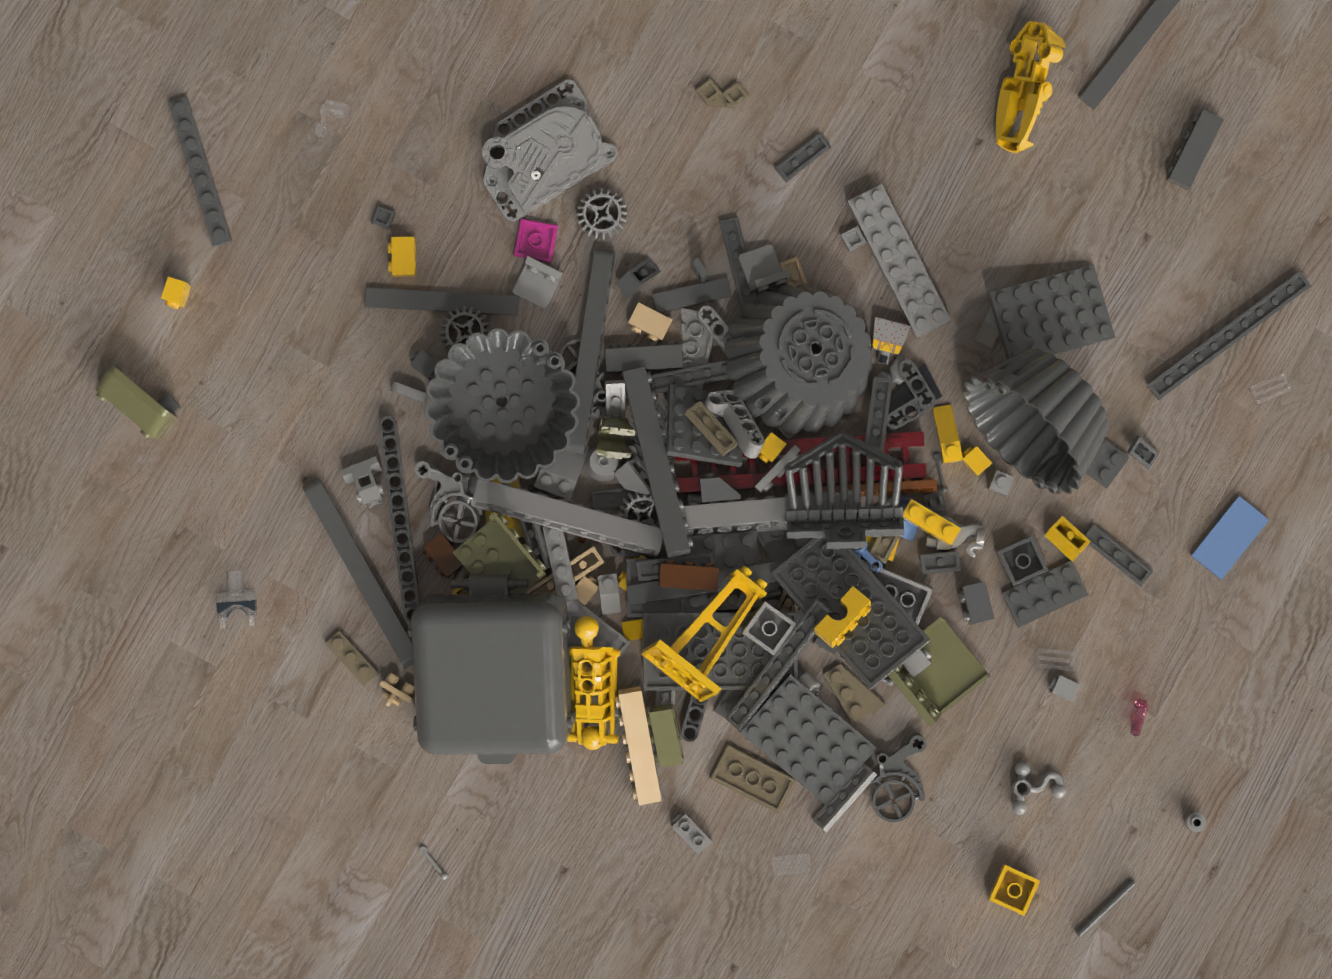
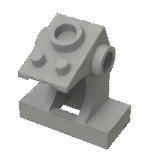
(371, 493)

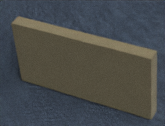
(753, 779)

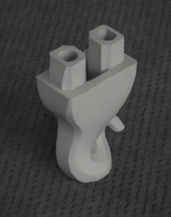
(966, 530)

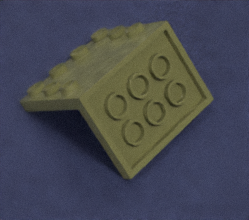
(498, 552)
(948, 677)

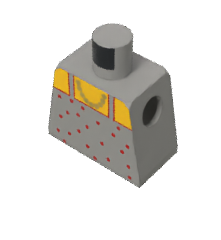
(888, 338)

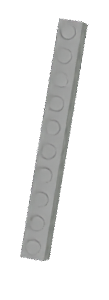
(567, 517)

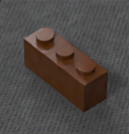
(688, 576)

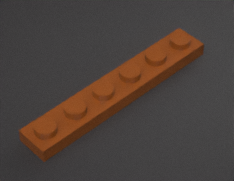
(908, 486)

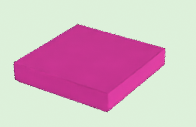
(536, 240)

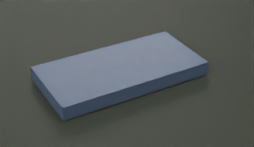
(1229, 537)

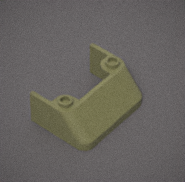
(134, 403)

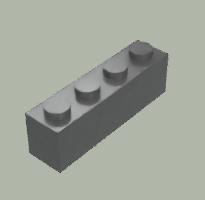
(1195, 149)
(651, 357)

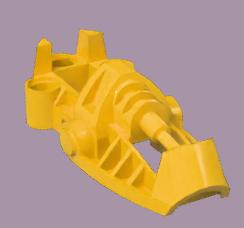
(1028, 86)

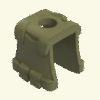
(611, 437)

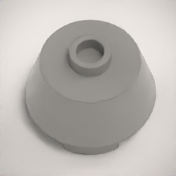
(601, 467)

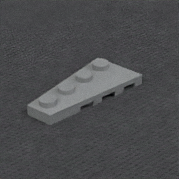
(696, 340)

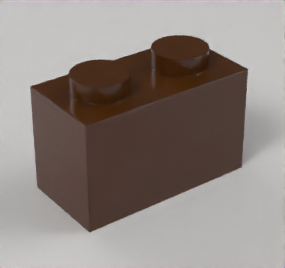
(441, 552)

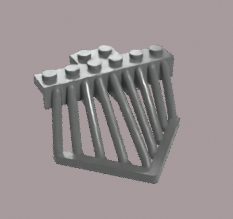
(845, 525)

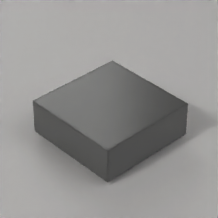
(383, 217)

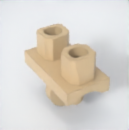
(389, 684)

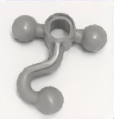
(1022, 769)

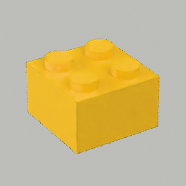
(1013, 890)

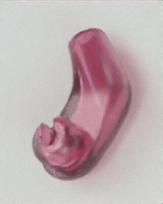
(1139, 716)

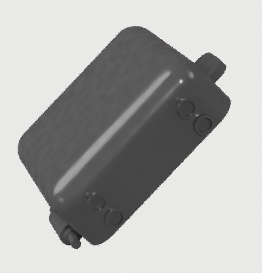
(491, 671)

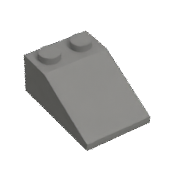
(562, 475)

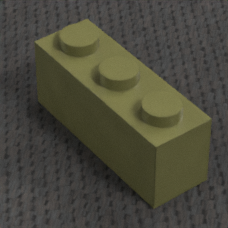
(665, 735)

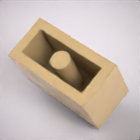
(649, 322)

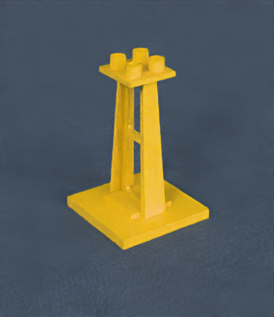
(681, 671)

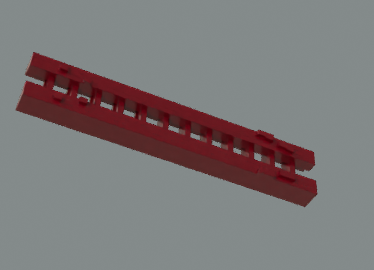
(750, 480)

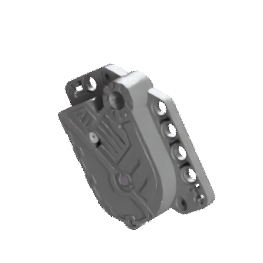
(544, 152)

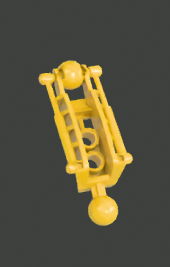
(604, 685)

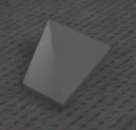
(1142, 452)

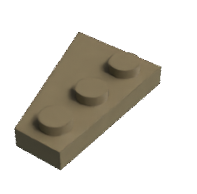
(852, 694)

